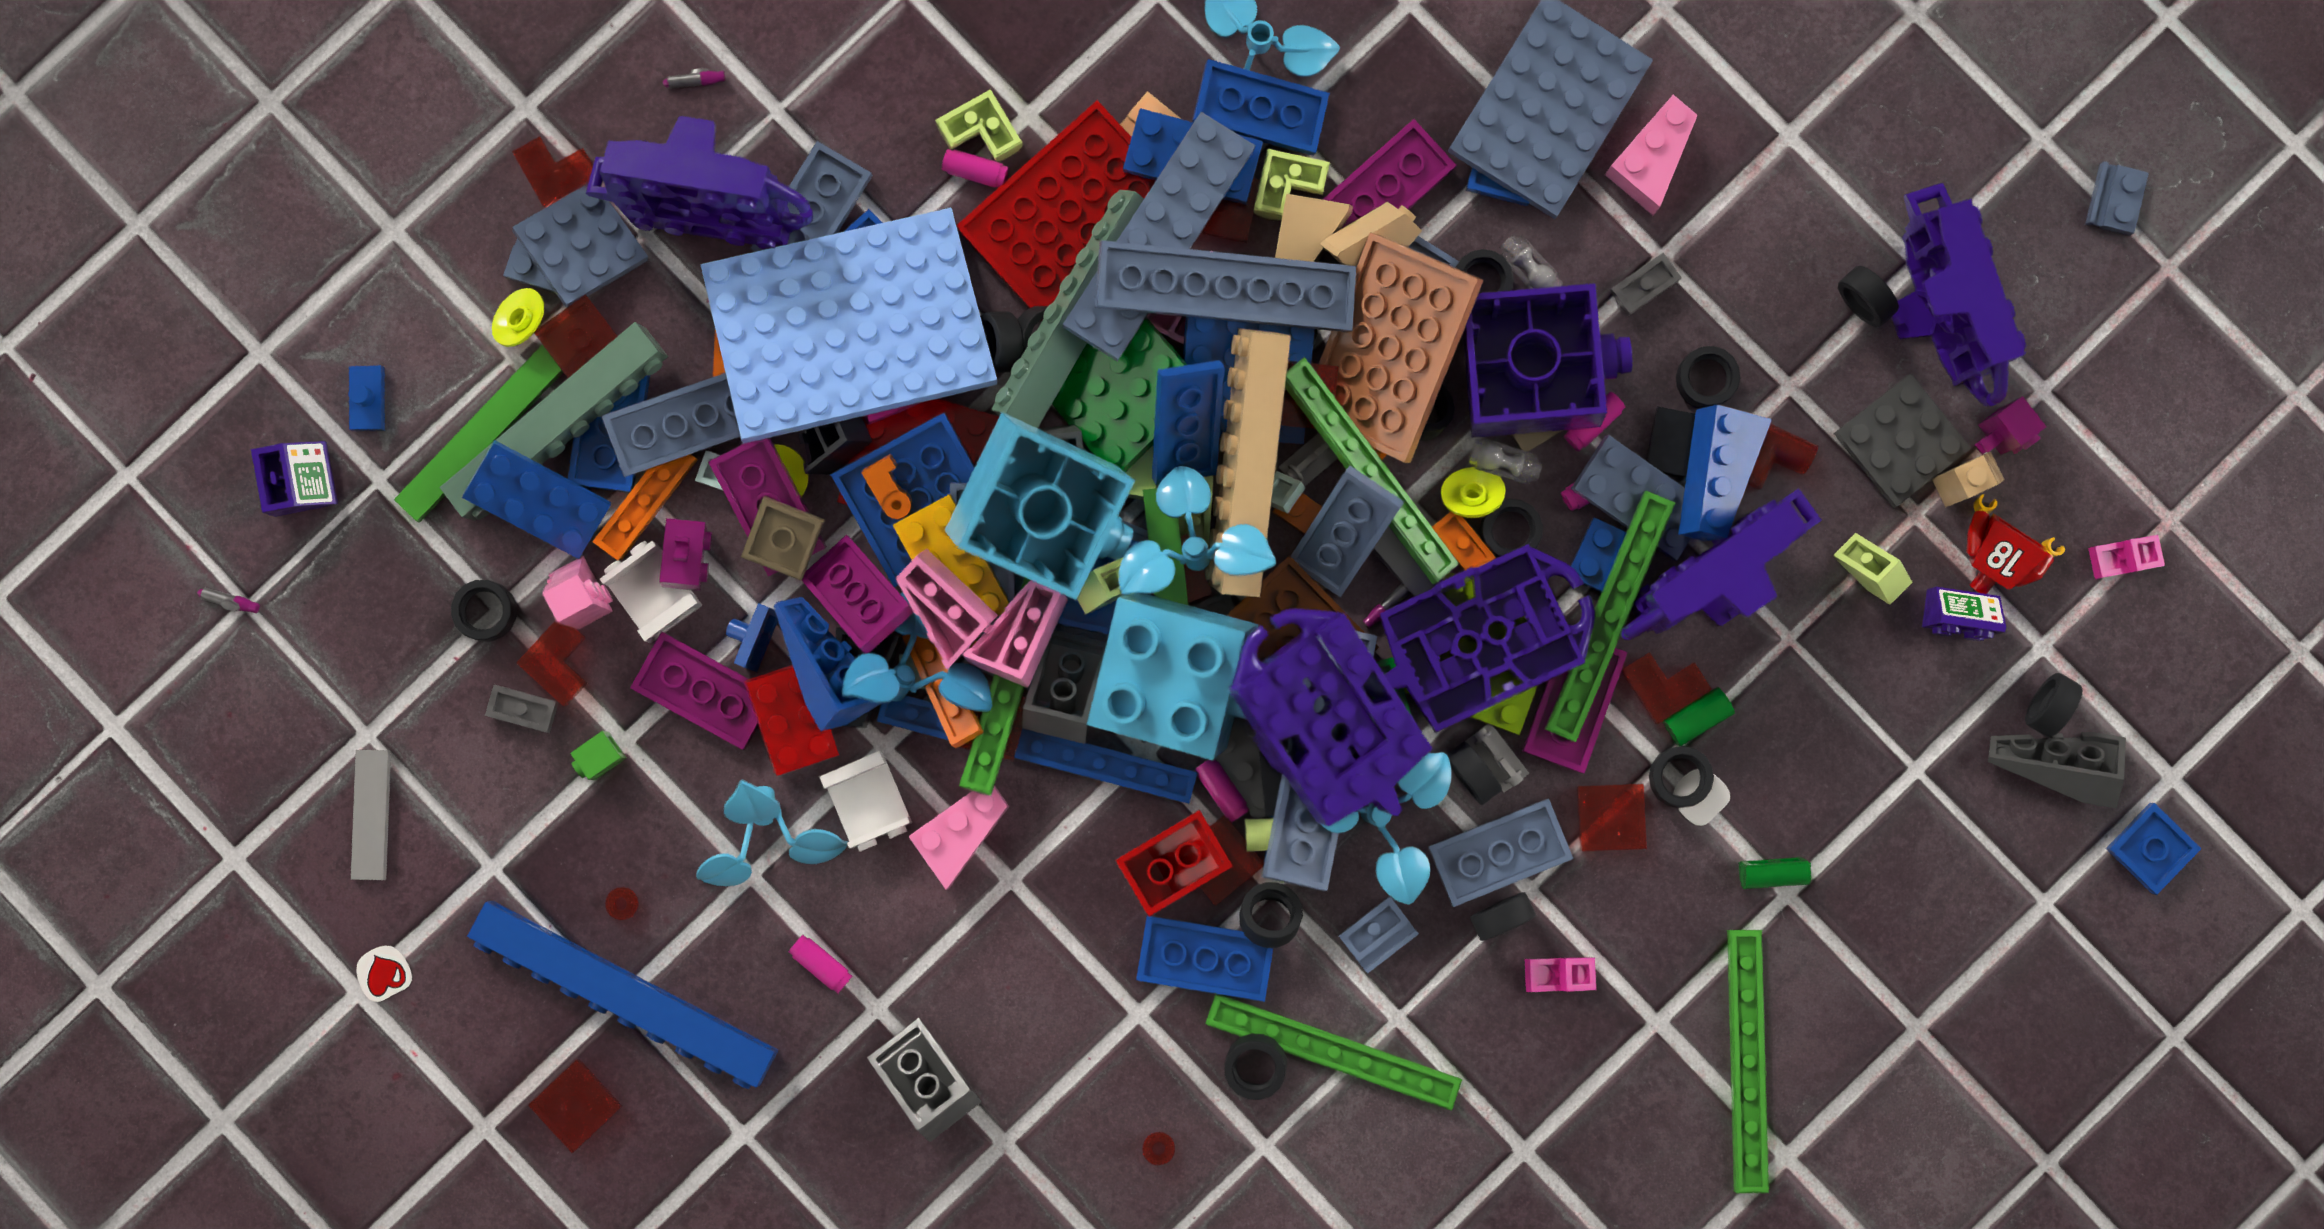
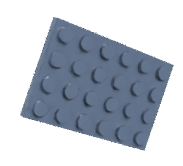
(1550, 106)

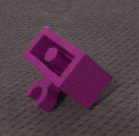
(2010, 428)
(684, 554)

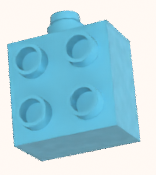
(1042, 507)
(1170, 675)

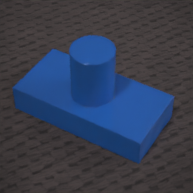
(366, 398)
(753, 636)

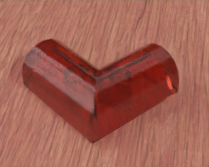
(1784, 450)

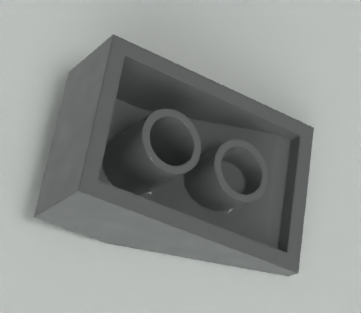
(1064, 687)
(924, 1080)

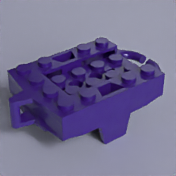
(697, 191)
(1958, 295)
(1727, 575)
(1502, 593)
(1281, 706)

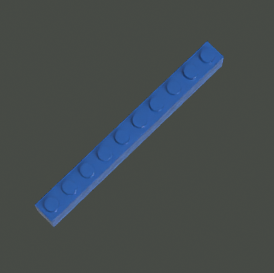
(622, 993)

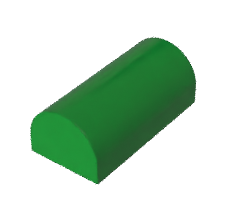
(1699, 716)
(1774, 872)

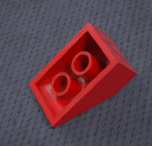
(1174, 863)

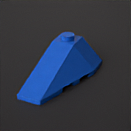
(819, 664)

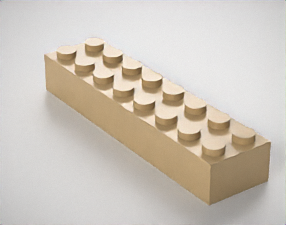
(1249, 446)

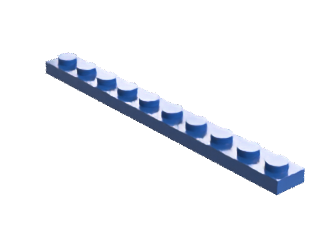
(1060, 754)

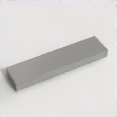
(370, 815)

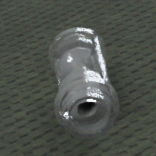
(1519, 255)
(1489, 457)

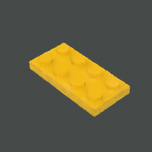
(927, 531)

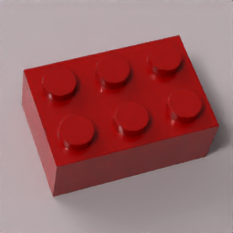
(786, 722)

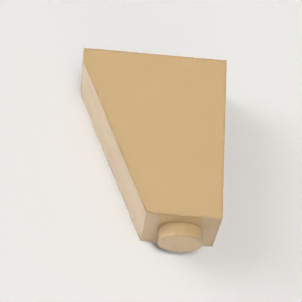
(1385, 220)
(1307, 224)
(1968, 479)

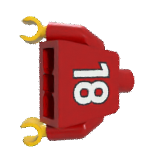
(2004, 552)

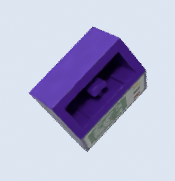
(294, 477)
(1964, 612)

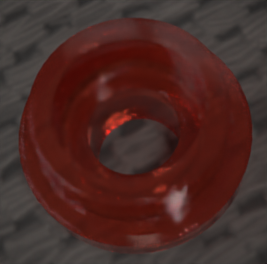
(631, 899)
(1151, 1156)

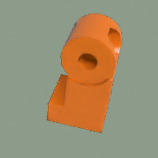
(892, 498)

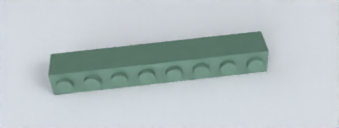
(1051, 348)
(570, 407)

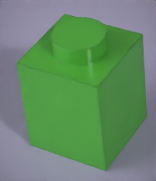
(597, 756)

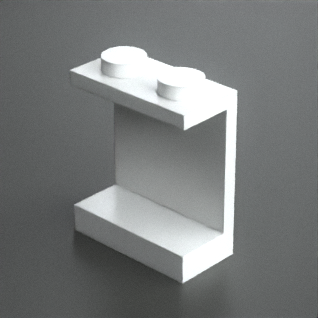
(640, 592)
(867, 801)

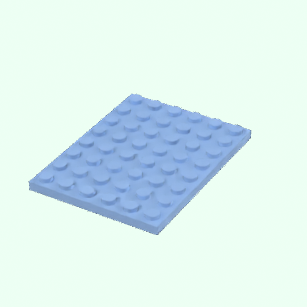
(847, 325)

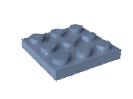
(579, 245)

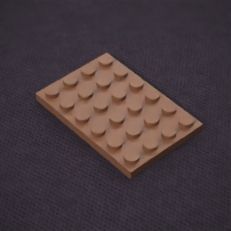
(1401, 342)

